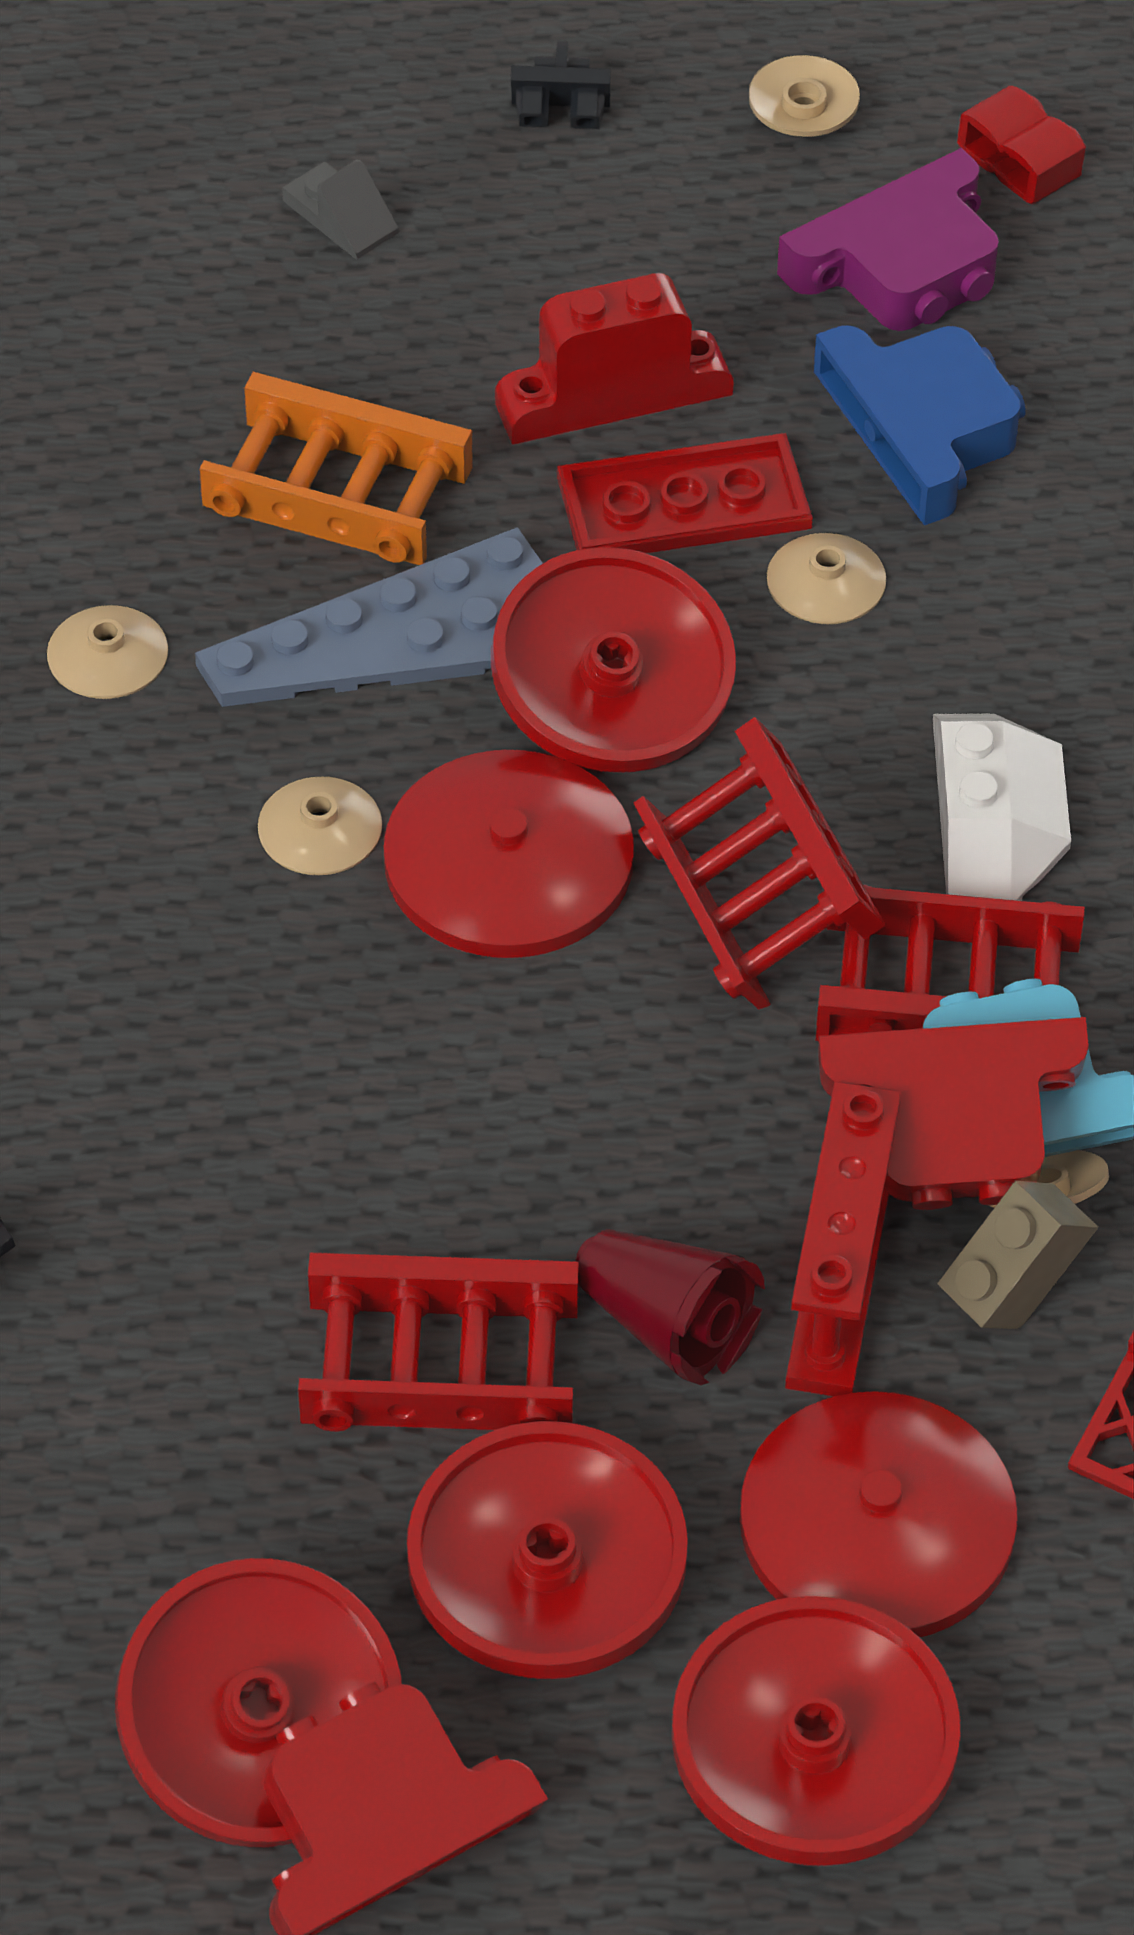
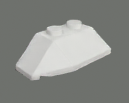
(998, 805)

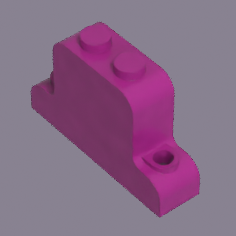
(902, 247)

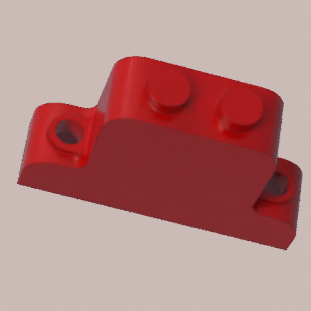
(611, 359)
(965, 1101)
(380, 1804)

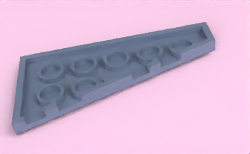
(398, 630)

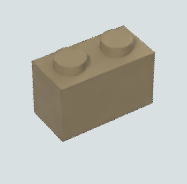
(1017, 1255)

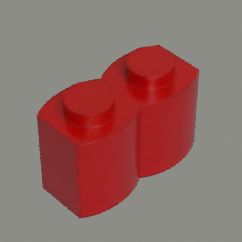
(1021, 144)

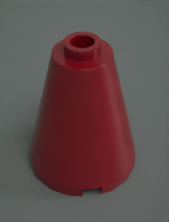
(674, 1298)

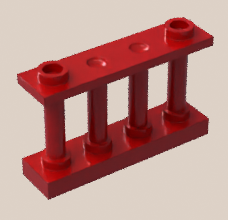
(814, 856)
(946, 917)
(842, 1240)
(437, 1285)

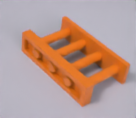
(348, 425)

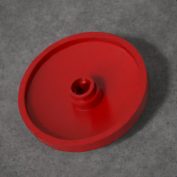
(613, 659)
(508, 853)
(880, 1509)
(547, 1550)
(226, 1671)
(815, 1730)

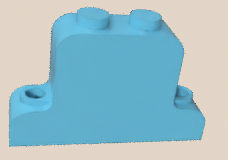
(1075, 1118)

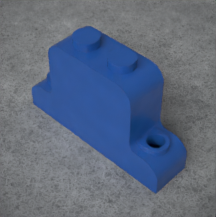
(922, 408)

